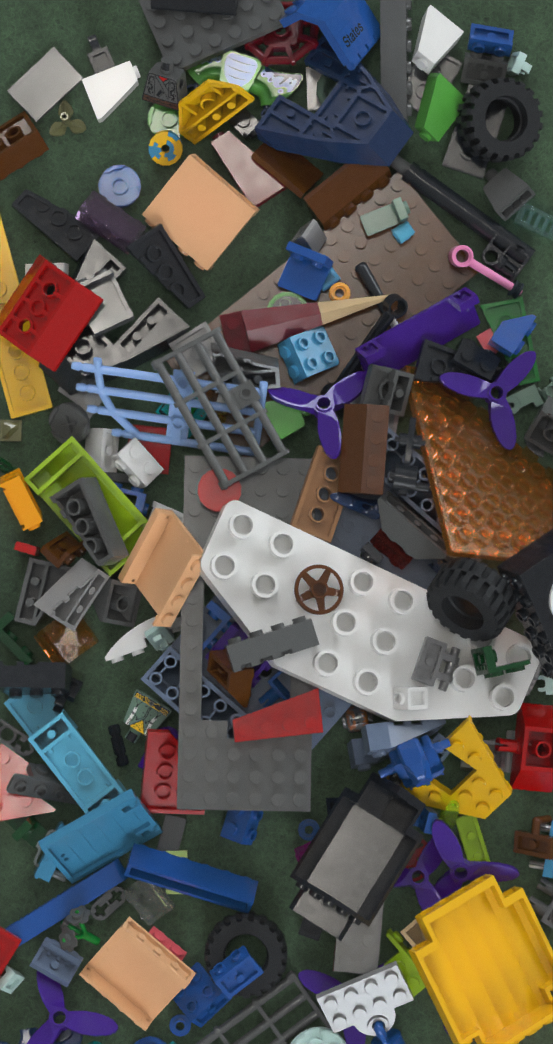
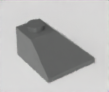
(118, 603)

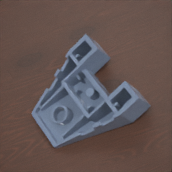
(384, 737)

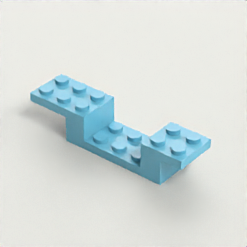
(65, 751)

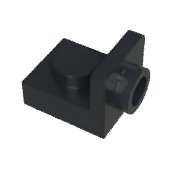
(244, 124)

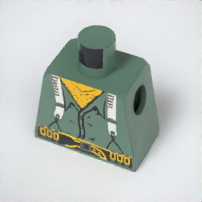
(144, 714)

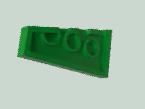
(506, 310)

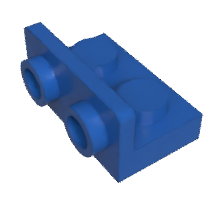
(236, 972)

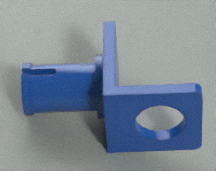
(278, 690)

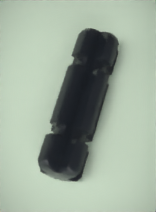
(118, 745)

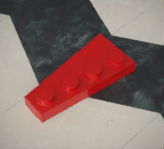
(287, 718)

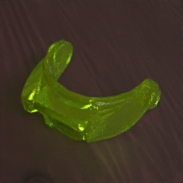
(450, 813)

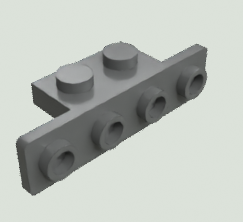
(39, 784)

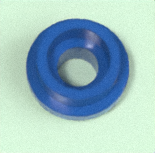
(301, 829)
(180, 1018)

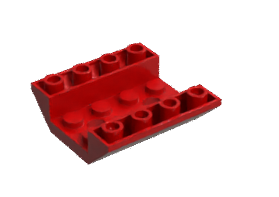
(53, 318)

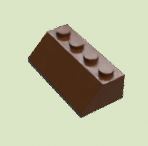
(19, 144)
(344, 191)
(363, 449)

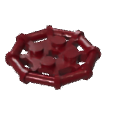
(285, 43)

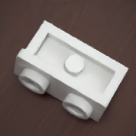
(137, 464)

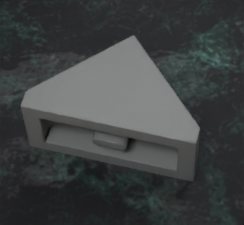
(310, 236)

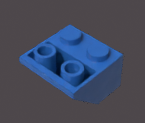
(510, 333)

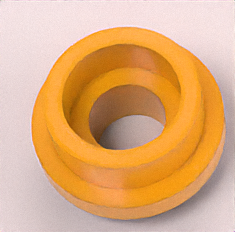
(339, 286)

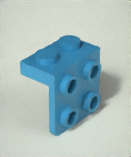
(308, 354)

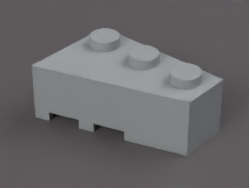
(73, 594)

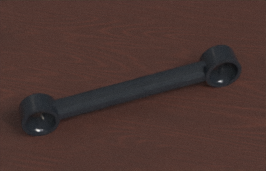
(379, 328)

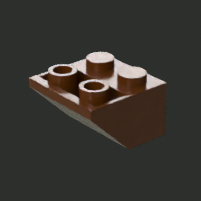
(237, 683)

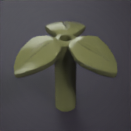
(65, 112)

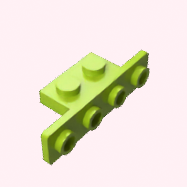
(405, 962)

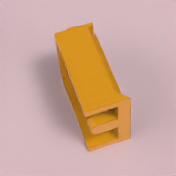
(21, 500)

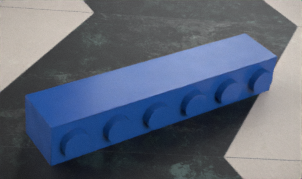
(191, 878)

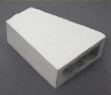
(434, 40)
(111, 88)

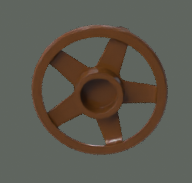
(318, 589)

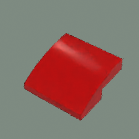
(160, 451)

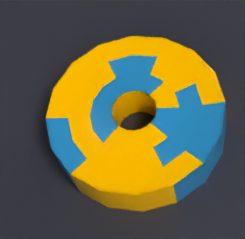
(168, 138)

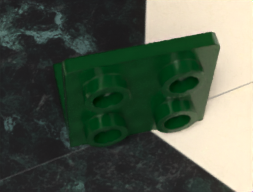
(485, 663)

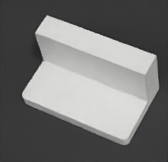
(102, 447)

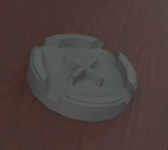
(69, 420)

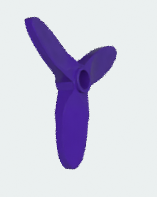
(499, 411)
(328, 425)
(452, 855)
(426, 865)
(319, 982)
(76, 1021)

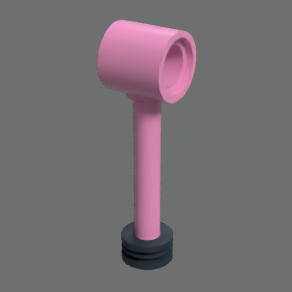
(515, 288)

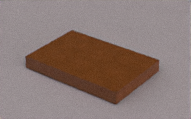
(288, 168)

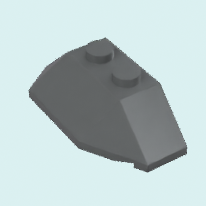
(410, 529)

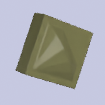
(11, 430)

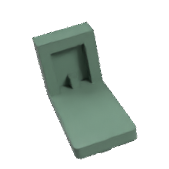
(385, 217)

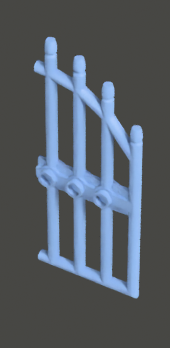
(176, 425)

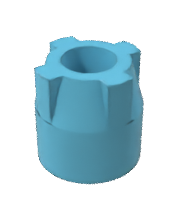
(403, 232)

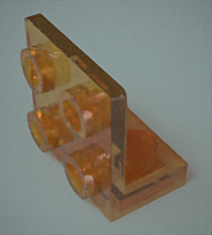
(63, 643)

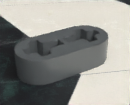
(105, 899)

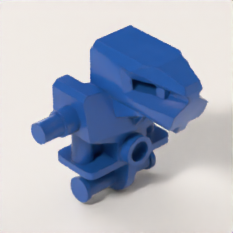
(416, 761)

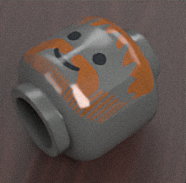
(355, 719)

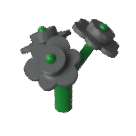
(67, 938)

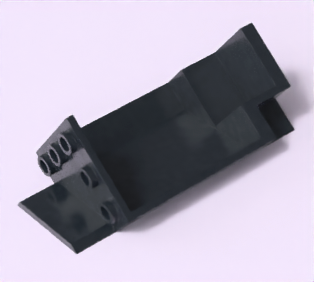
(357, 856)

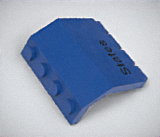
(344, 23)

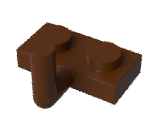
(533, 842)

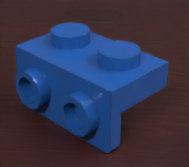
(490, 40)
(241, 826)

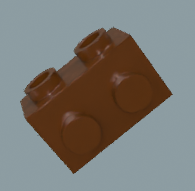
(63, 550)

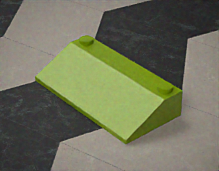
(68, 465)

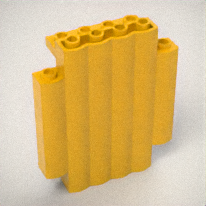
(486, 964)

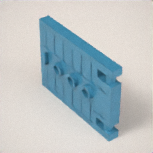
(100, 836)

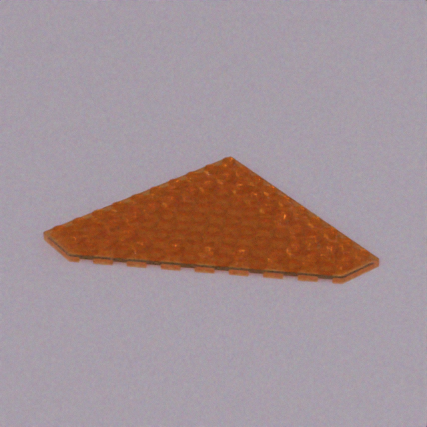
(484, 495)

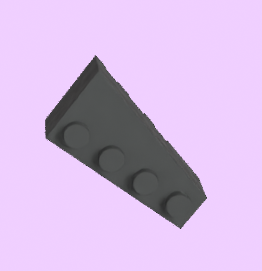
(92, 520)

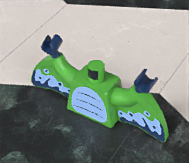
(248, 74)

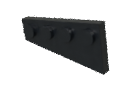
(55, 224)
(162, 260)
(436, 360)

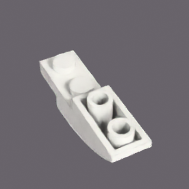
(135, 641)

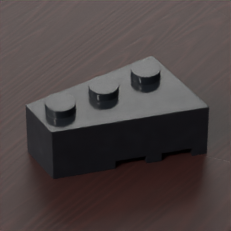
(35, 679)

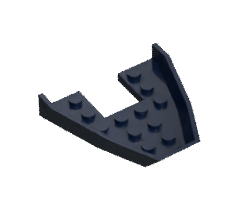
(350, 127)

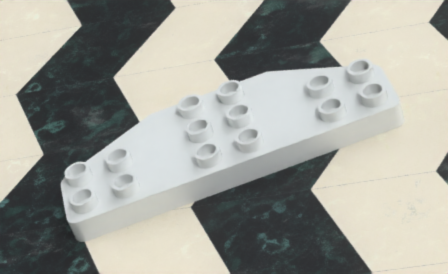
(368, 638)

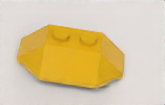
(210, 107)

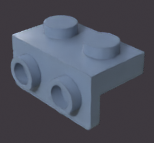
(56, 962)

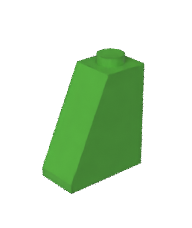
(437, 108)

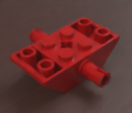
(531, 767)

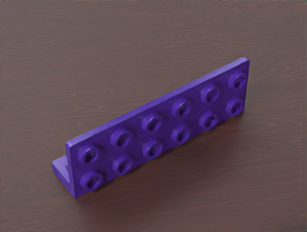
(437, 323)

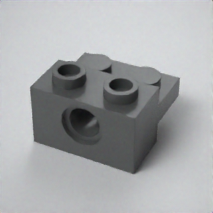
(387, 387)

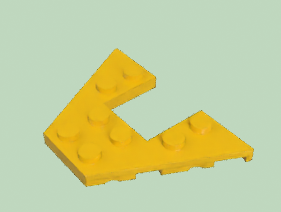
(481, 789)

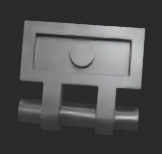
(429, 663)

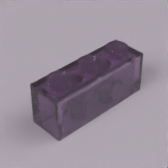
(109, 221)

